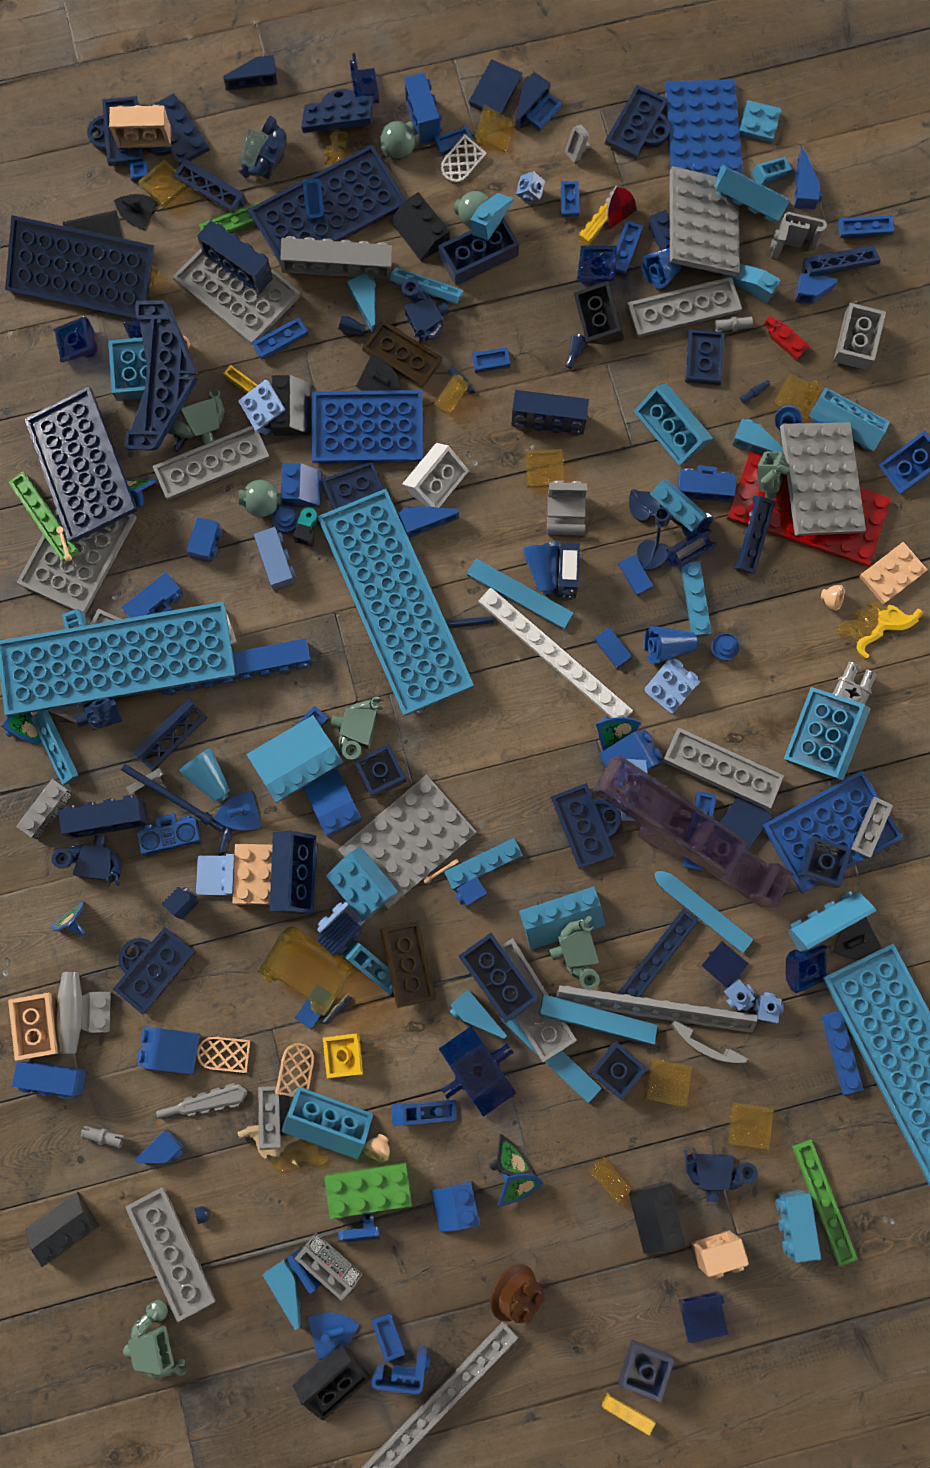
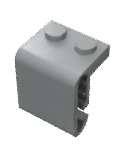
(794, 230)
(566, 508)

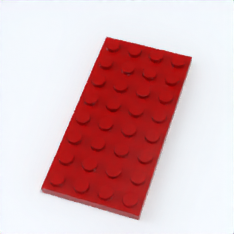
(849, 546)

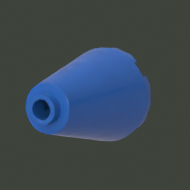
(659, 269)
(544, 565)
(668, 643)

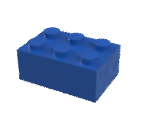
(422, 107)
(49, 1079)

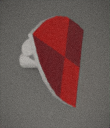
(620, 206)

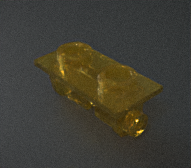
(337, 139)
(451, 393)

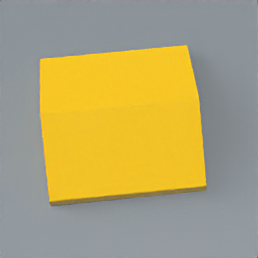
(342, 1055)

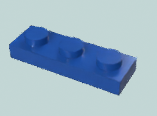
(866, 226)
(627, 245)
(280, 338)

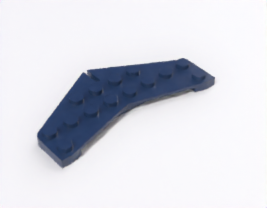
(165, 386)

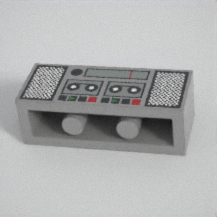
(44, 809)
(328, 1266)

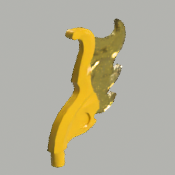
(873, 623)

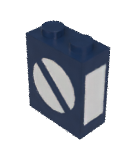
(568, 571)

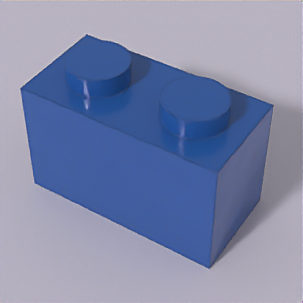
(204, 539)

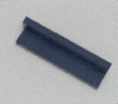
(210, 182)
(840, 261)
(165, 730)

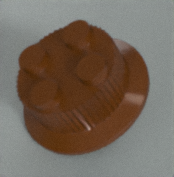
(516, 1295)

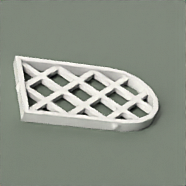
(474, 145)

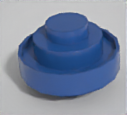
(788, 415)
(285, 519)
(725, 647)

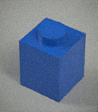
(470, 892)

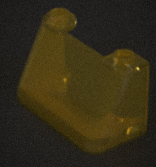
(307, 968)

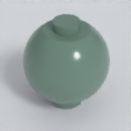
(398, 139)
(468, 205)
(260, 498)

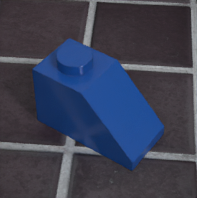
(162, 1149)

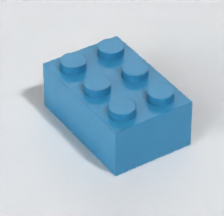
(361, 883)
(798, 1226)

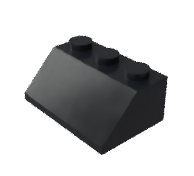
(103, 223)
(420, 226)
(599, 314)
(296, 399)
(657, 1218)
(60, 1229)
(331, 1382)

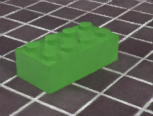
(368, 1190)

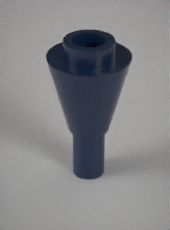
(576, 347)

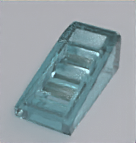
(252, 134)

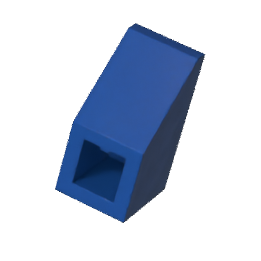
(813, 288)

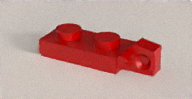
(786, 338)

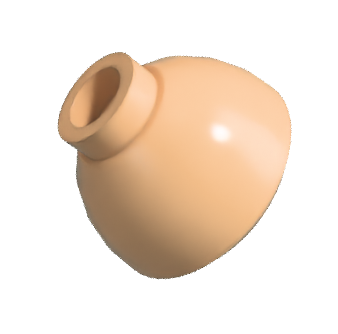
(833, 597)
(377, 1148)

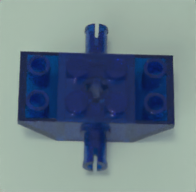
(485, 1090)

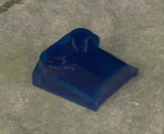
(597, 264)
(76, 339)
(806, 968)

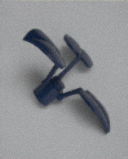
(642, 505)

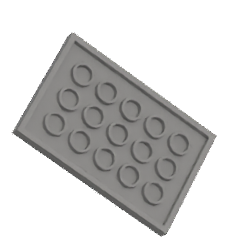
(702, 224)
(232, 300)
(822, 478)
(80, 579)
(412, 836)

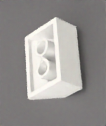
(436, 476)

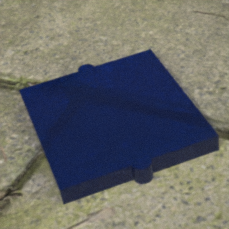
(724, 964)

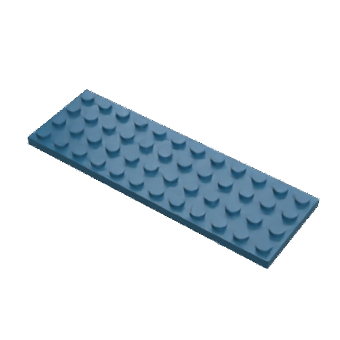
(395, 602)
(115, 659)
(893, 1037)

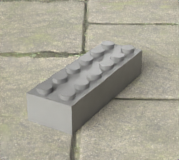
(335, 257)

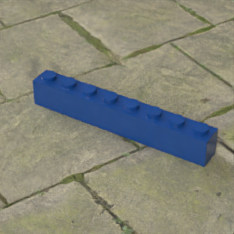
(260, 662)

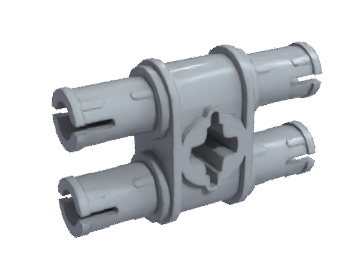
(846, 684)

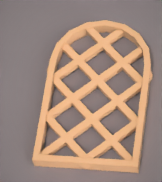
(244, 1070)
(302, 1073)

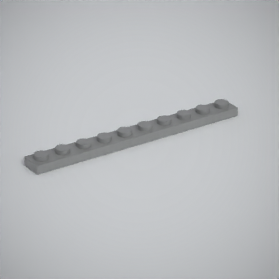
(659, 1009)
(443, 1398)

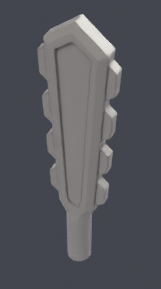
(217, 1099)

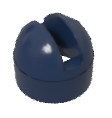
(202, 1214)

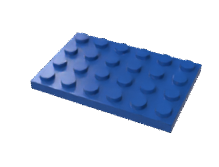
(703, 125)
(367, 426)
(829, 816)

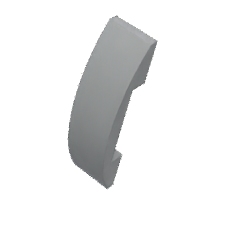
(685, 1033)

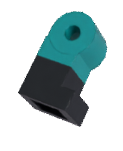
(304, 528)

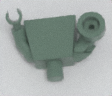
(200, 419)
(771, 472)
(357, 727)
(578, 951)
(151, 1348)

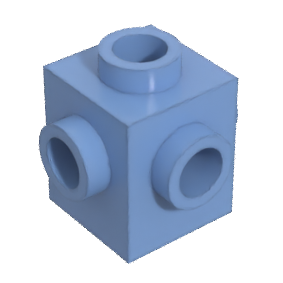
(530, 187)
(739, 988)
(775, 1007)

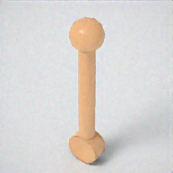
(60, 530)
(426, 880)

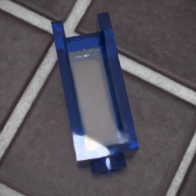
(690, 548)

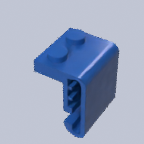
(634, 746)
(168, 1050)
(404, 1378)

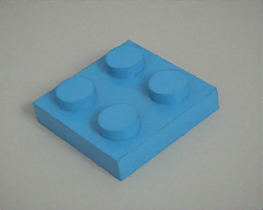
(759, 121)

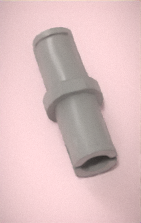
(733, 324)
(102, 1136)

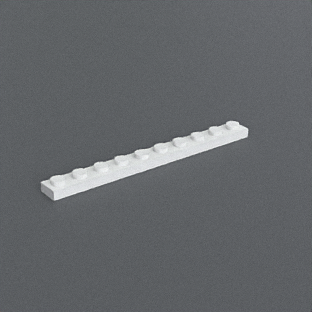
(554, 655)

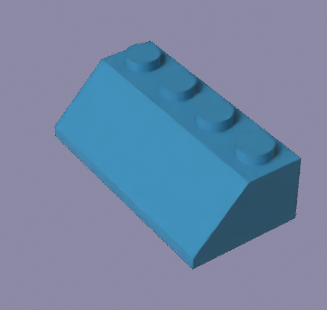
(750, 193)
(672, 424)
(865, 425)
(547, 920)
(830, 921)
(327, 1123)

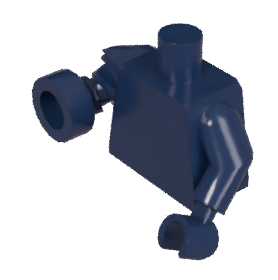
(270, 153)
(423, 313)
(99, 714)
(91, 861)
(715, 1173)

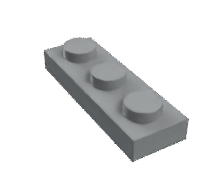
(871, 827)
(268, 1118)

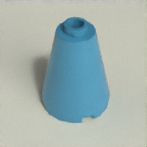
(207, 775)

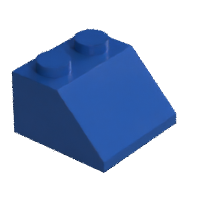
(300, 485)
(455, 1207)

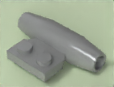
(79, 1012)

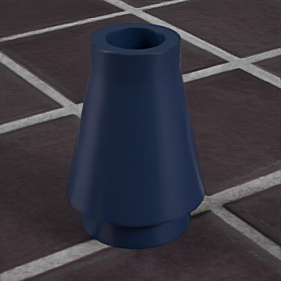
(351, 326)

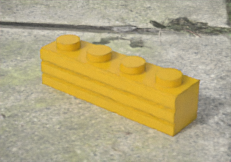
(594, 227)
(239, 379)
(628, 1414)

